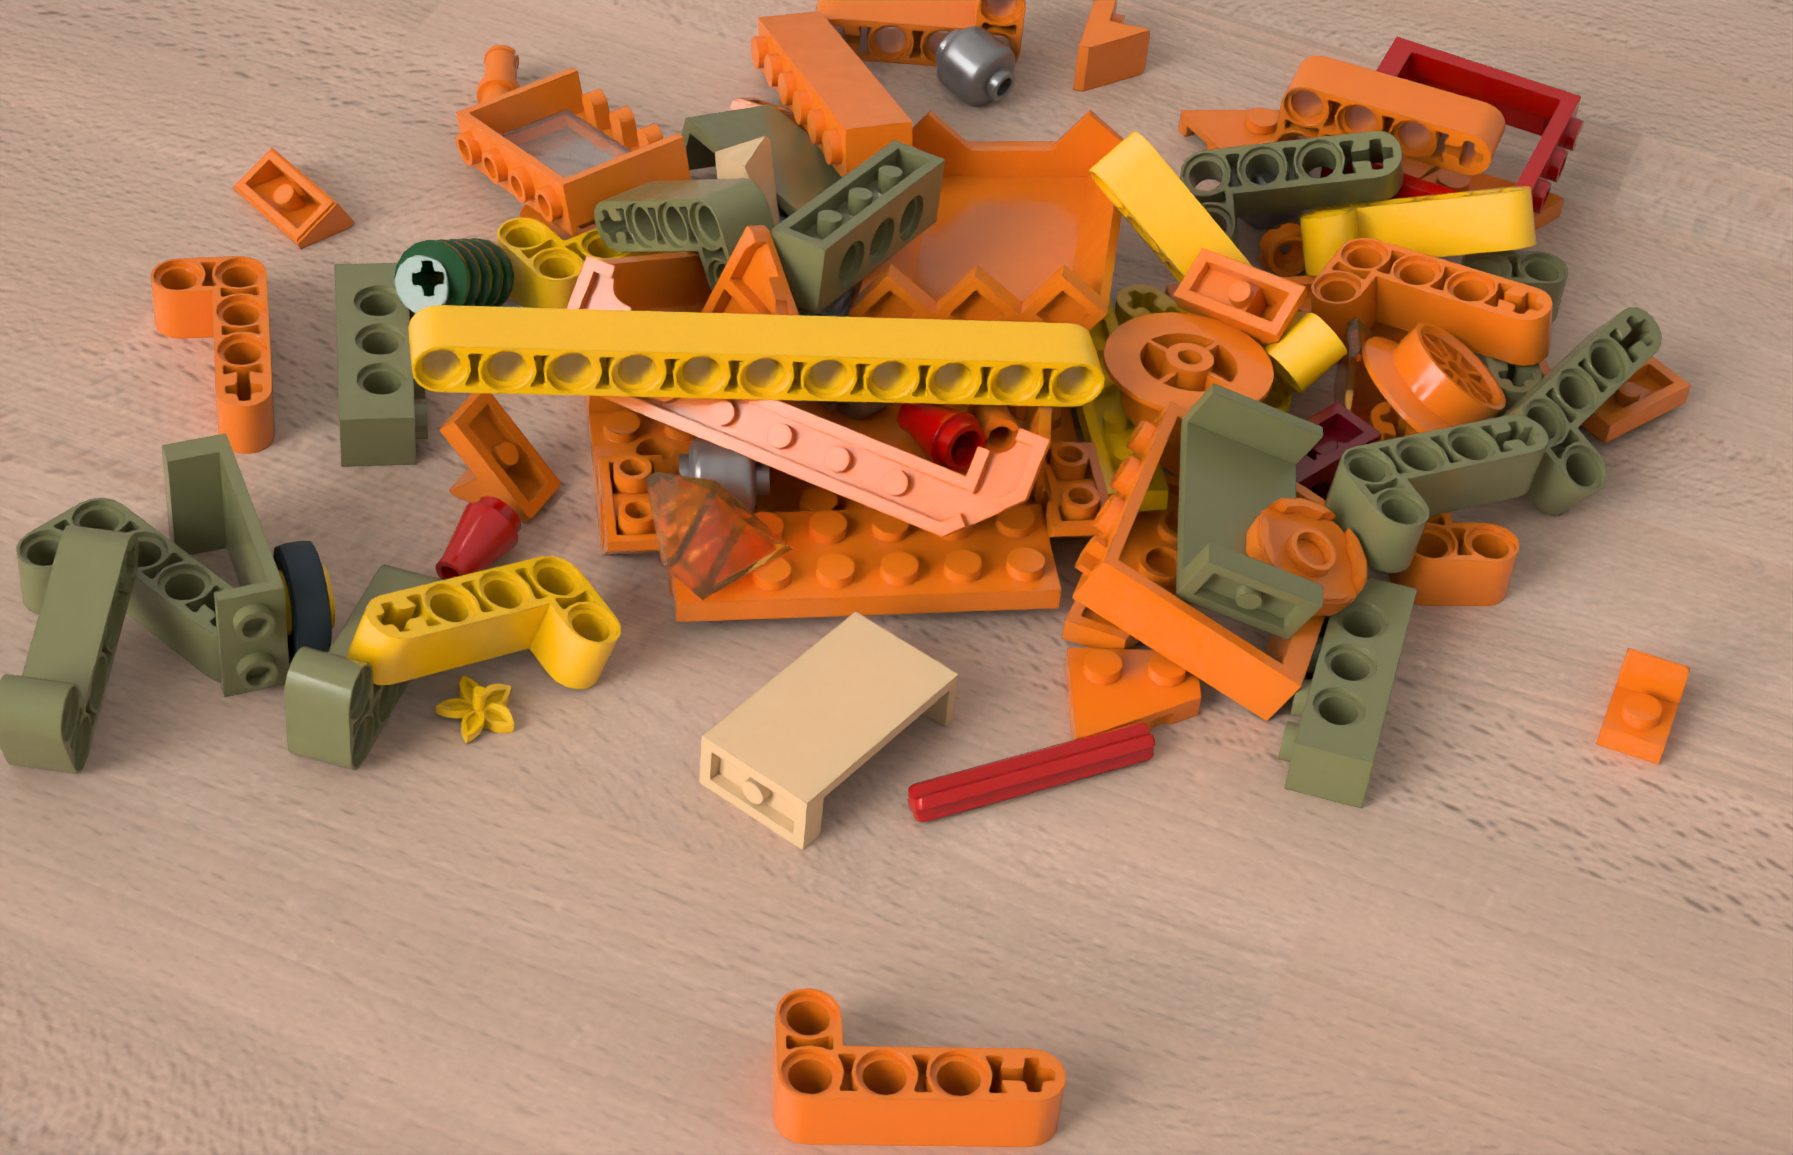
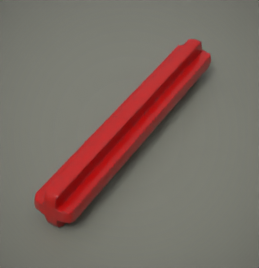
(1030, 772)

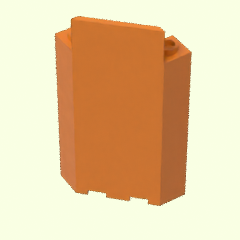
(1013, 234)

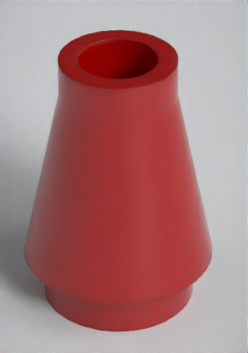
(943, 433)
(480, 538)

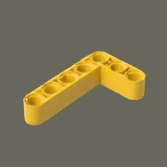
(1179, 228)

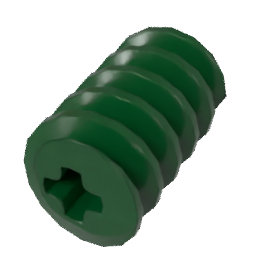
(454, 274)

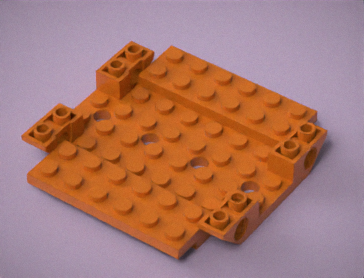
(848, 552)

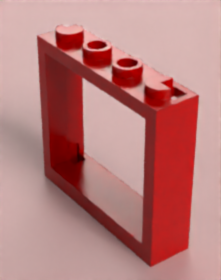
(1520, 100)

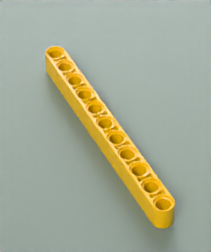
(752, 356)

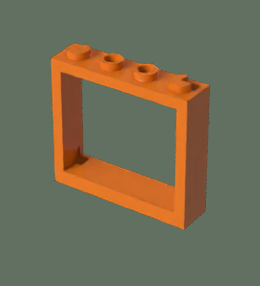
(1161, 619)

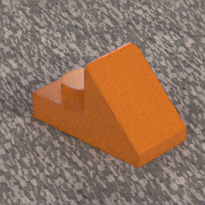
(1109, 48)
(1240, 296)
(498, 458)
(1643, 706)

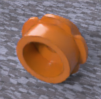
(1283, 263)

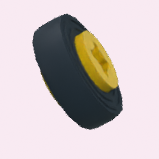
(307, 596)

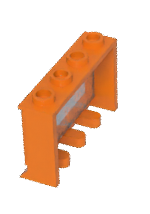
(565, 148)

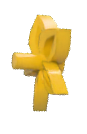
(479, 708)

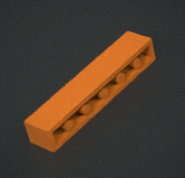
(828, 88)

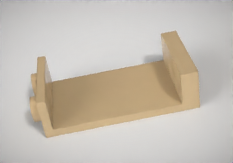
(821, 724)

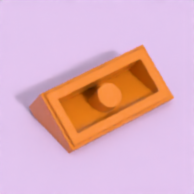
(292, 201)

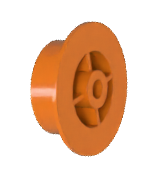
(1179, 359)
(1432, 379)

